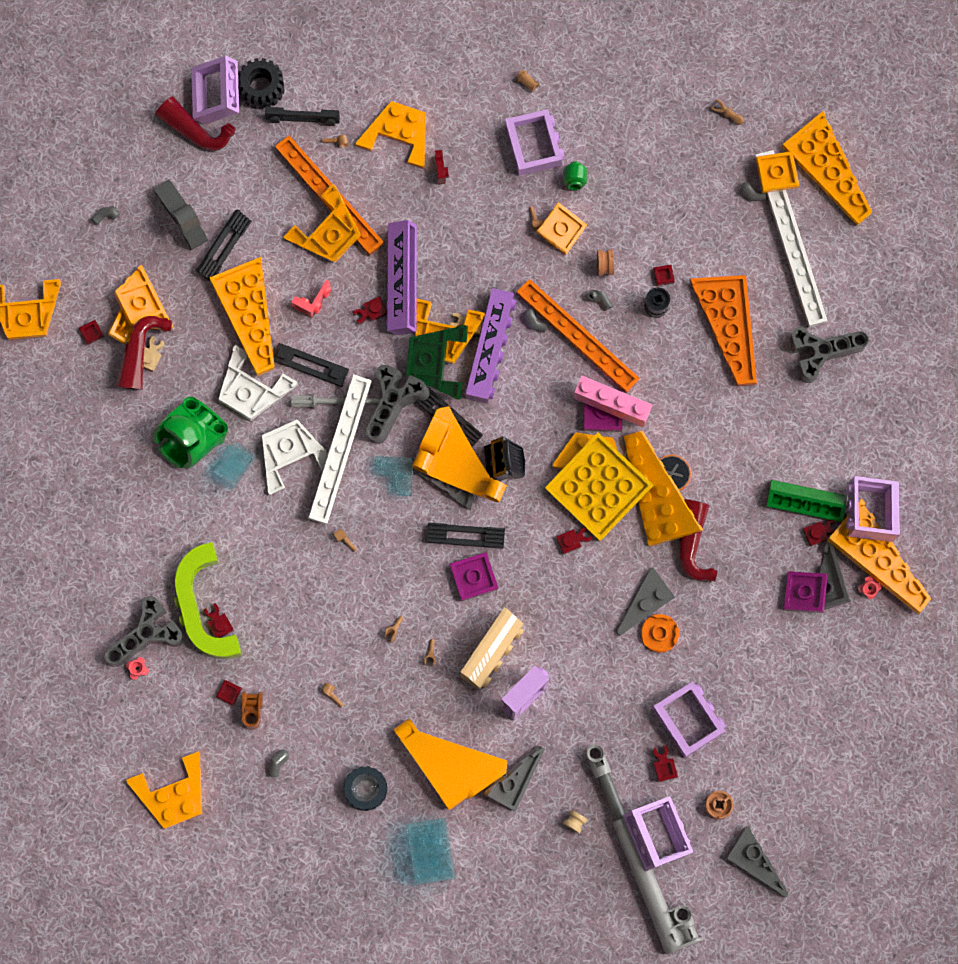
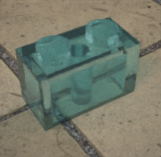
(234, 464)

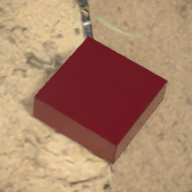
(663, 275)
(91, 332)
(229, 692)

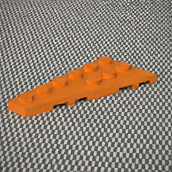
(728, 314)

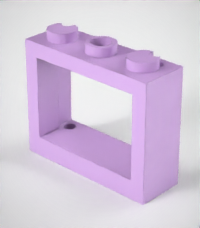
(229, 90)
(538, 165)
(891, 491)
(525, 692)
(672, 730)
(642, 838)

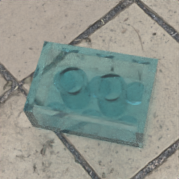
(430, 851)

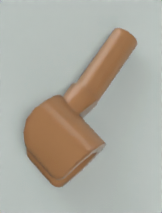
(341, 140)
(535, 223)
(341, 535)
(393, 630)
(431, 651)
(328, 690)

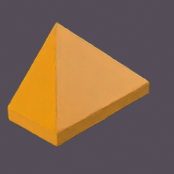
(120, 328)

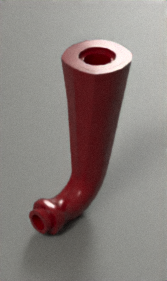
(180, 120)
(132, 363)
(690, 543)

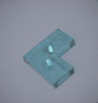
(401, 471)

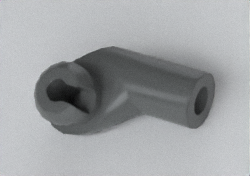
(750, 194)
(104, 212)
(599, 297)
(532, 323)
(277, 761)

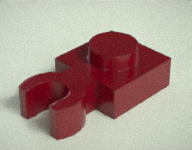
(442, 172)
(373, 309)
(817, 532)
(571, 541)
(219, 624)
(664, 768)

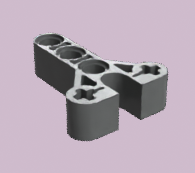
(181, 213)
(813, 343)
(405, 395)
(147, 621)

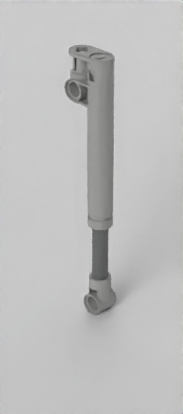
(670, 930)

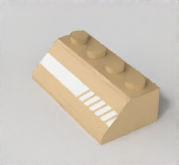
(492, 649)

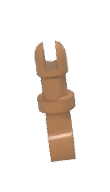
(737, 118)

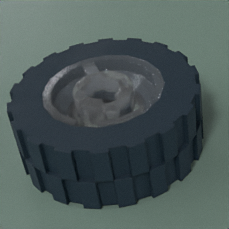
(365, 800)

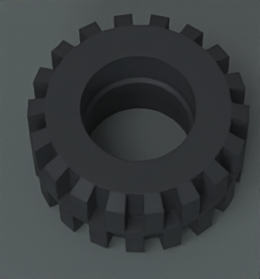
(257, 70)

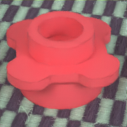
(870, 593)
(137, 663)

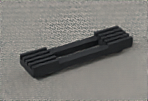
(278, 114)
(236, 223)
(336, 374)
(471, 433)
(493, 536)

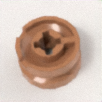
(605, 262)
(727, 805)

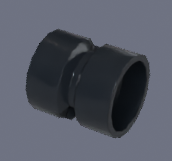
(657, 302)

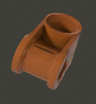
(251, 705)

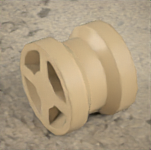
(575, 821)

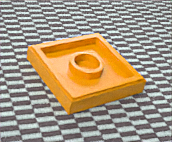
(777, 172)
(561, 228)

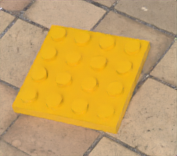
(599, 486)

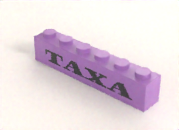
(401, 277)
(490, 345)

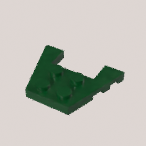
(428, 357)

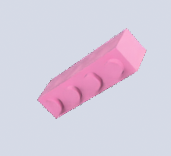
(612, 401)

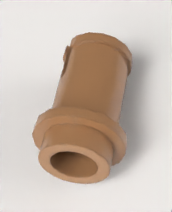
(527, 80)

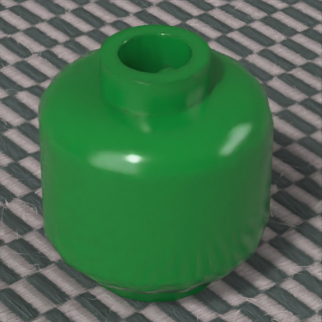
(575, 176)

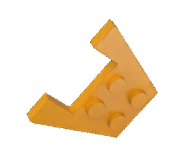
(400, 124)
(333, 235)
(31, 317)
(454, 349)
(176, 801)

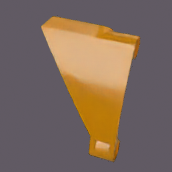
(451, 459)
(450, 767)

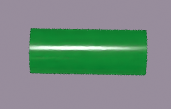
(806, 500)

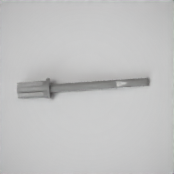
(310, 401)

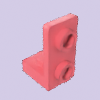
(304, 306)

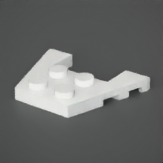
(247, 394)
(287, 446)

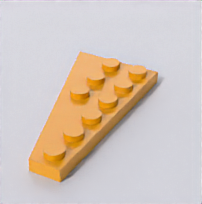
(825, 162)
(245, 304)
(663, 506)
(880, 561)

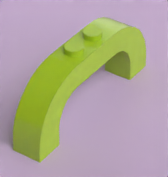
(188, 568)

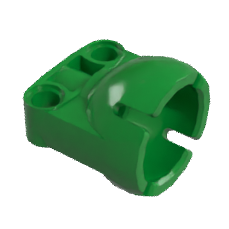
(189, 433)

